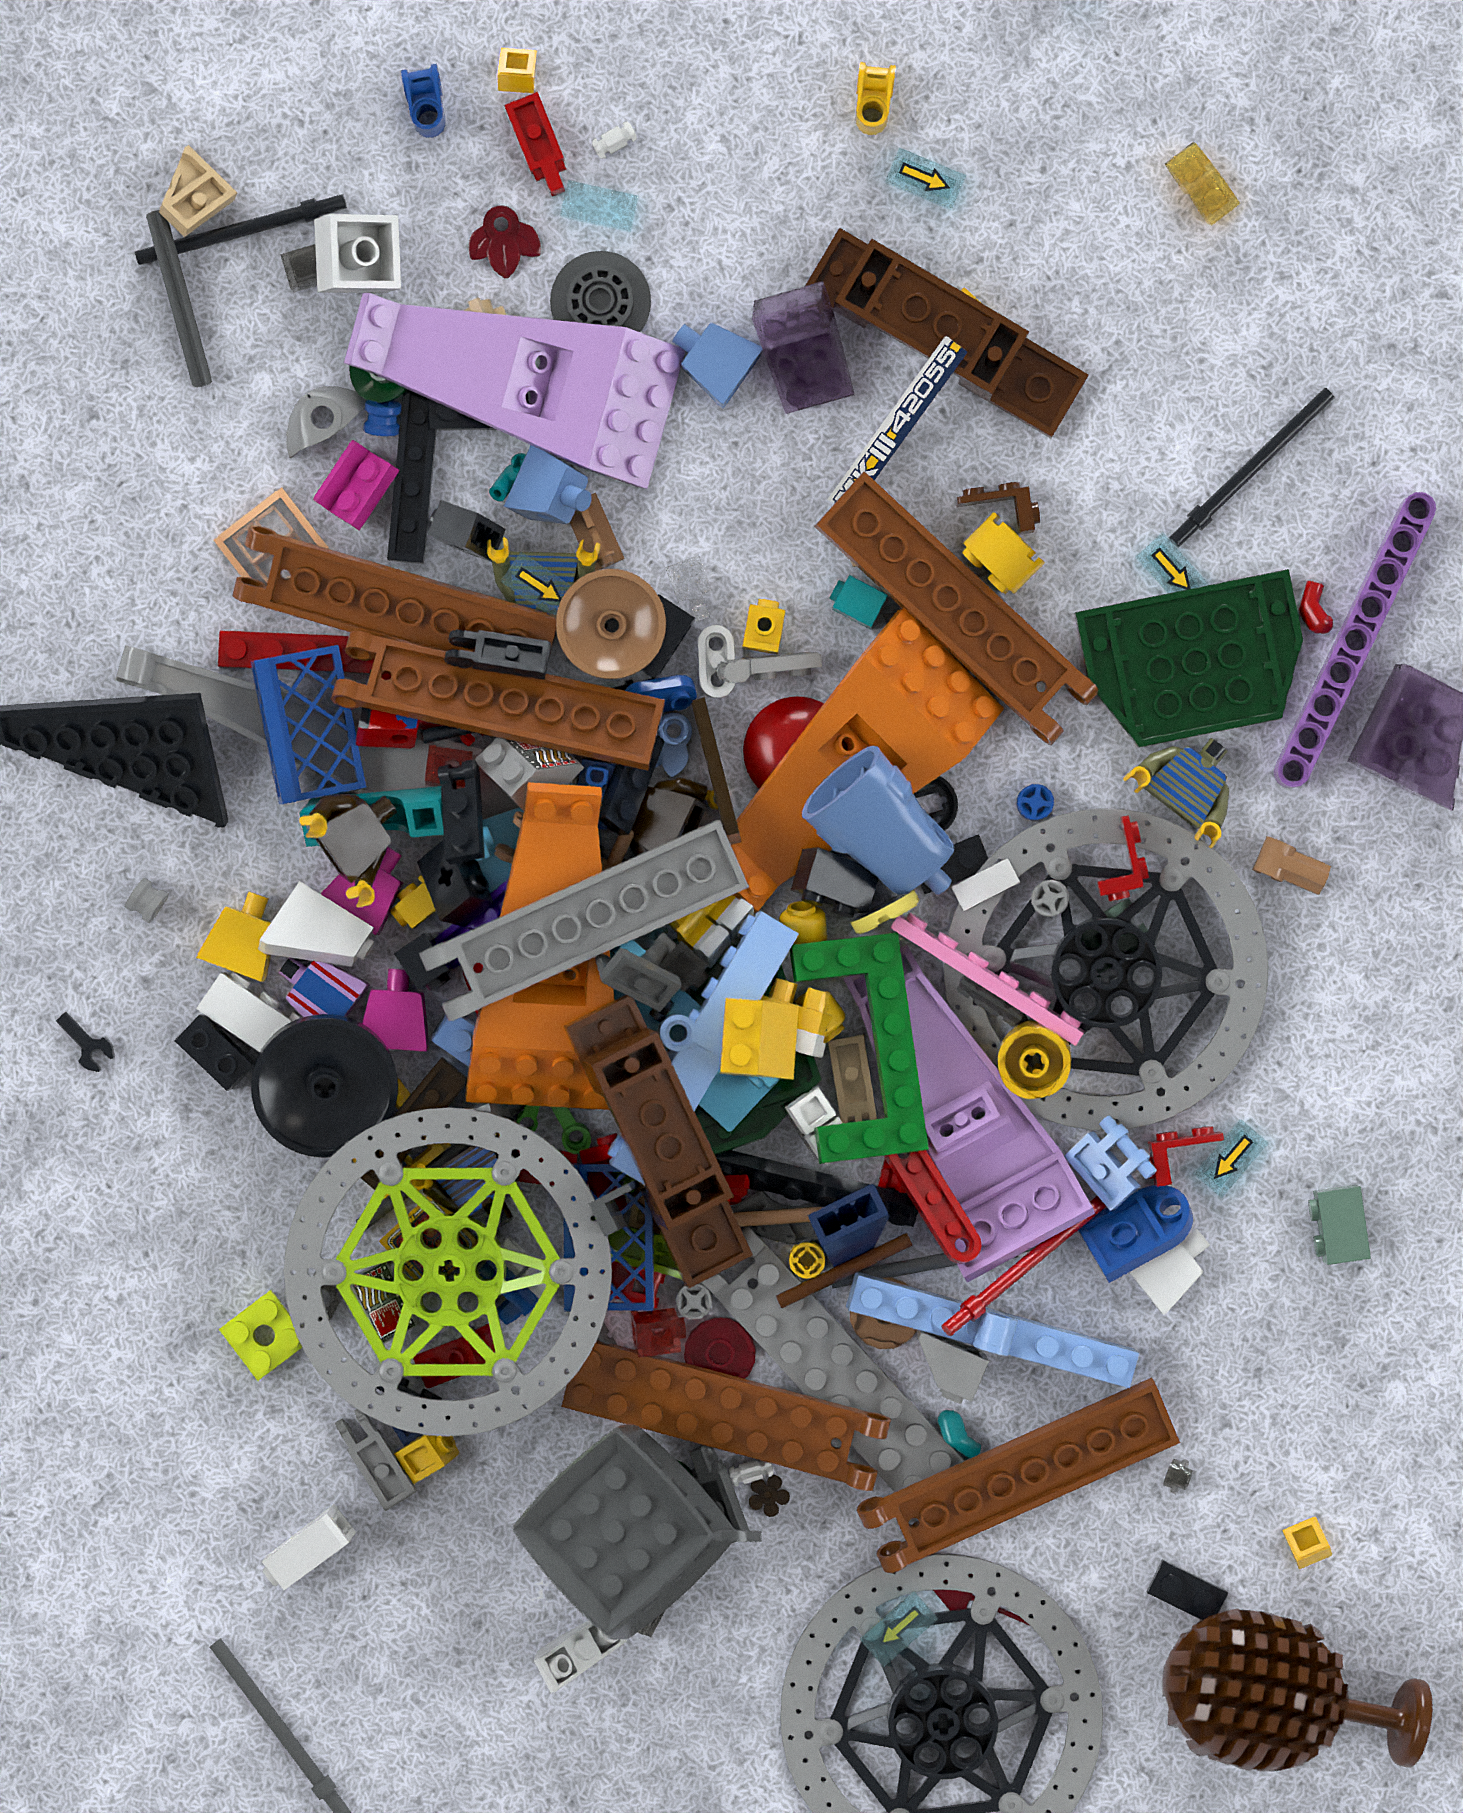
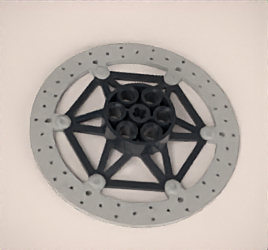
(1210, 978)
(936, 1677)

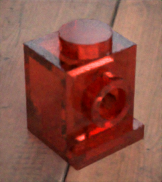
(441, 756)
(657, 1343)

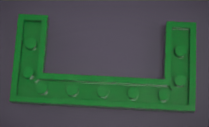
(904, 1122)

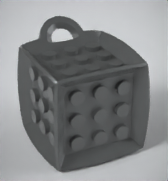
(625, 1531)

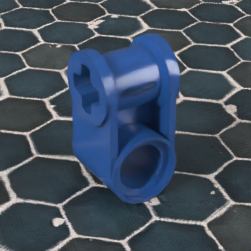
(425, 94)

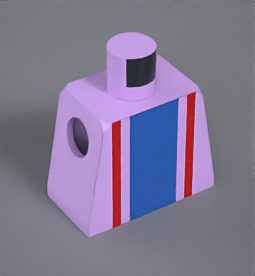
(322, 988)

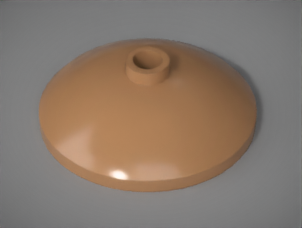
(604, 597)

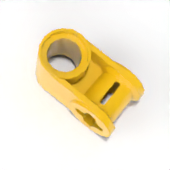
(874, 91)

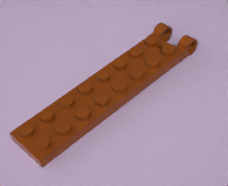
(378, 598)
(952, 604)
(532, 711)
(724, 1412)
(1022, 1474)

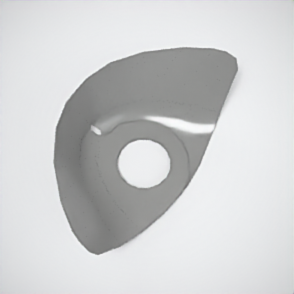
(301, 431)

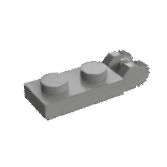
(766, 666)
(377, 1462)

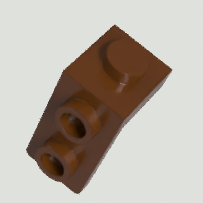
(1026, 511)

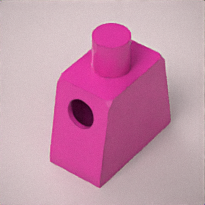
(385, 889)
(398, 1014)

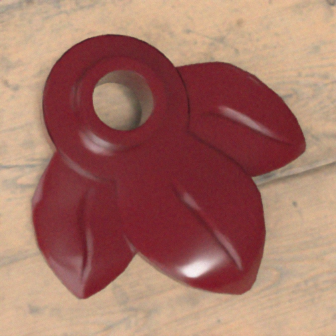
(504, 246)

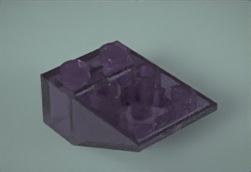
(803, 347)

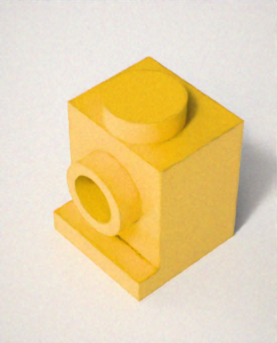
(764, 641)
(414, 905)

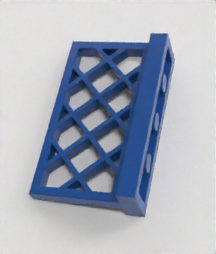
(277, 731)
(648, 1246)

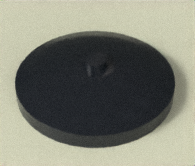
(323, 1083)

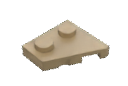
(194, 193)

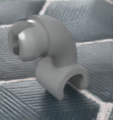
(659, 949)

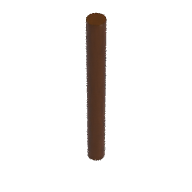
(844, 1270)

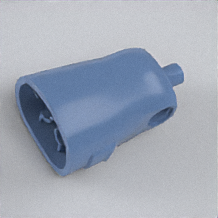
(877, 820)

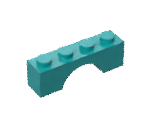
(417, 811)

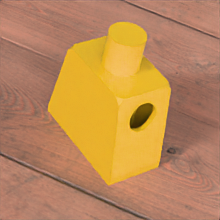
(236, 939)

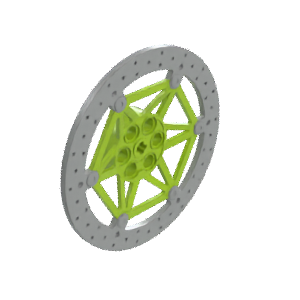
(342, 1272)

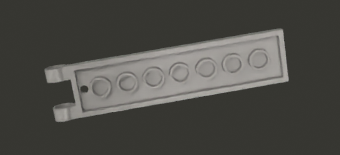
(590, 917)
(832, 1367)

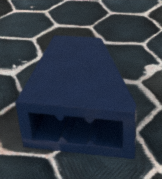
(850, 1224)

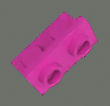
(355, 485)

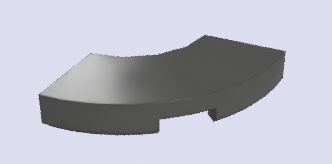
(787, 1233)

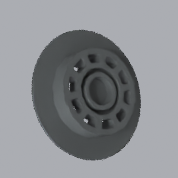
(601, 297)

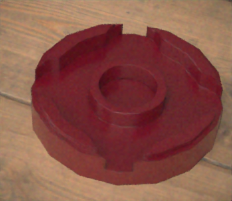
(725, 1343)

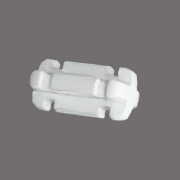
(614, 140)
(750, 1472)

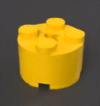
(1002, 554)
(1040, 1079)

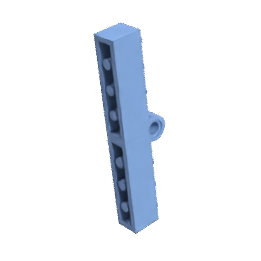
(698, 1054)
(994, 1330)

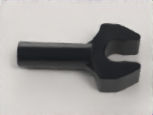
(86, 1043)

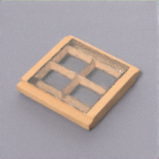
(276, 513)

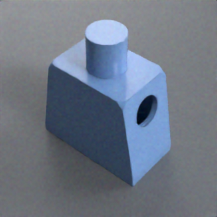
(717, 359)
(548, 489)
(455, 1037)

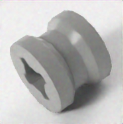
(146, 900)
(1045, 900)
(694, 1302)

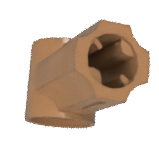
(1286, 864)

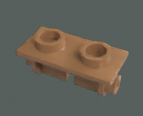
(594, 527)

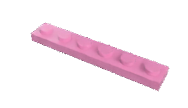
(976, 969)

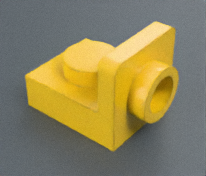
(426, 1455)

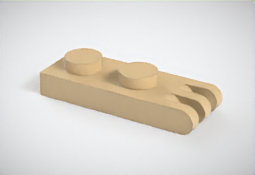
(852, 1079)

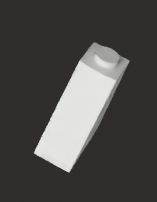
(316, 930)
(308, 1548)

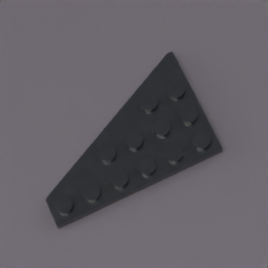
(137, 743)

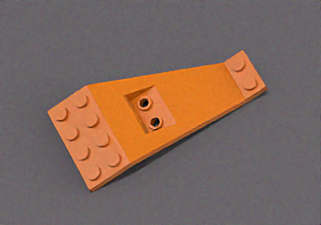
(897, 696)
(521, 1040)

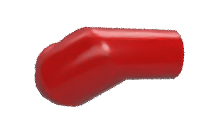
(1311, 610)

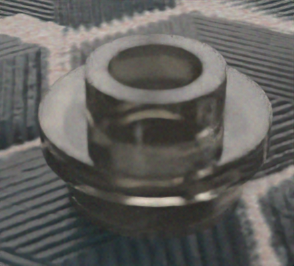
(1178, 1475)

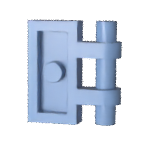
(1101, 1168)

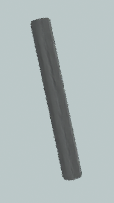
(179, 299)

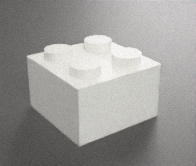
(357, 253)

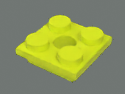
(241, 1335)

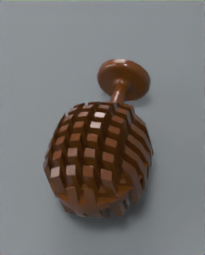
(1271, 1696)

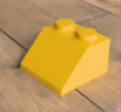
(759, 1038)

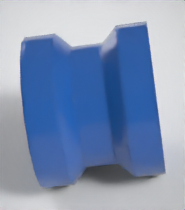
(382, 418)
(1036, 801)

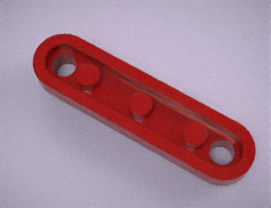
(936, 1204)

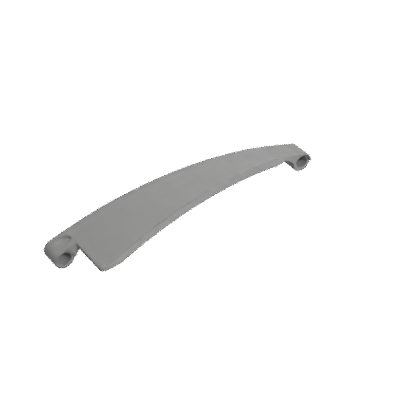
(237, 707)

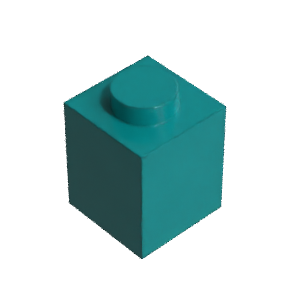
(857, 601)

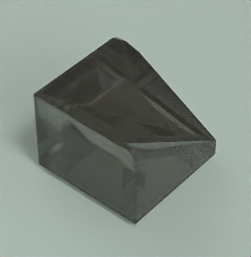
(300, 268)

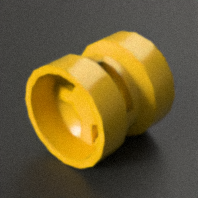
(807, 1254)

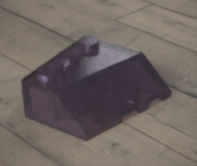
(1414, 736)

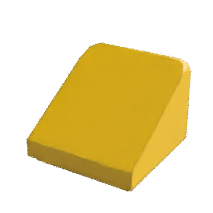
(517, 70)
(1307, 1542)

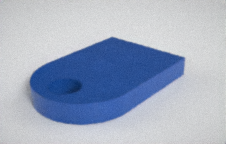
(1137, 1230)

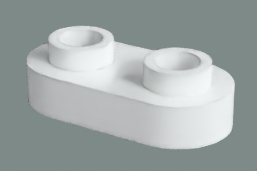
(709, 659)

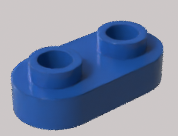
(676, 691)

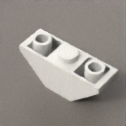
(573, 1654)

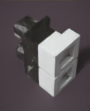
(806, 1113)

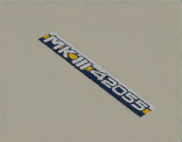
(904, 414)

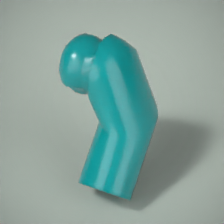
(505, 481)

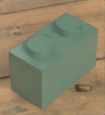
(1340, 1225)

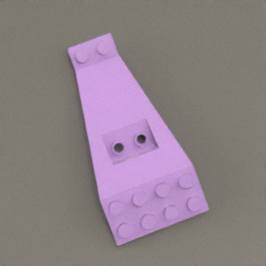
(592, 398)
(997, 1166)

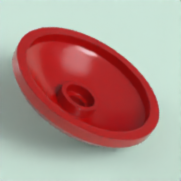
(775, 732)

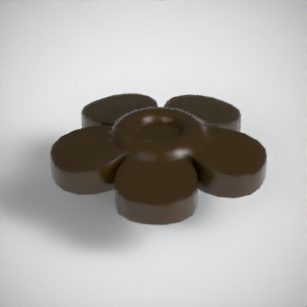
(768, 1495)

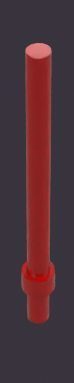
(976, 1306)

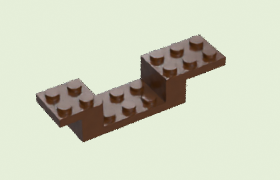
(920, 309)
(664, 1138)

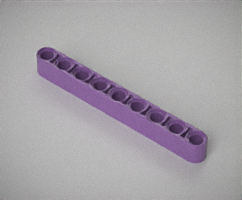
(1368, 629)

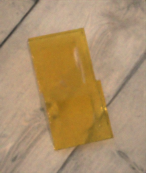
(1202, 183)

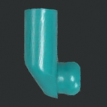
(955, 1434)

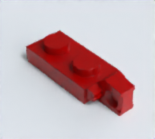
(537, 140)

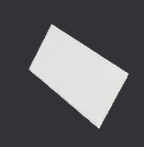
(985, 884)

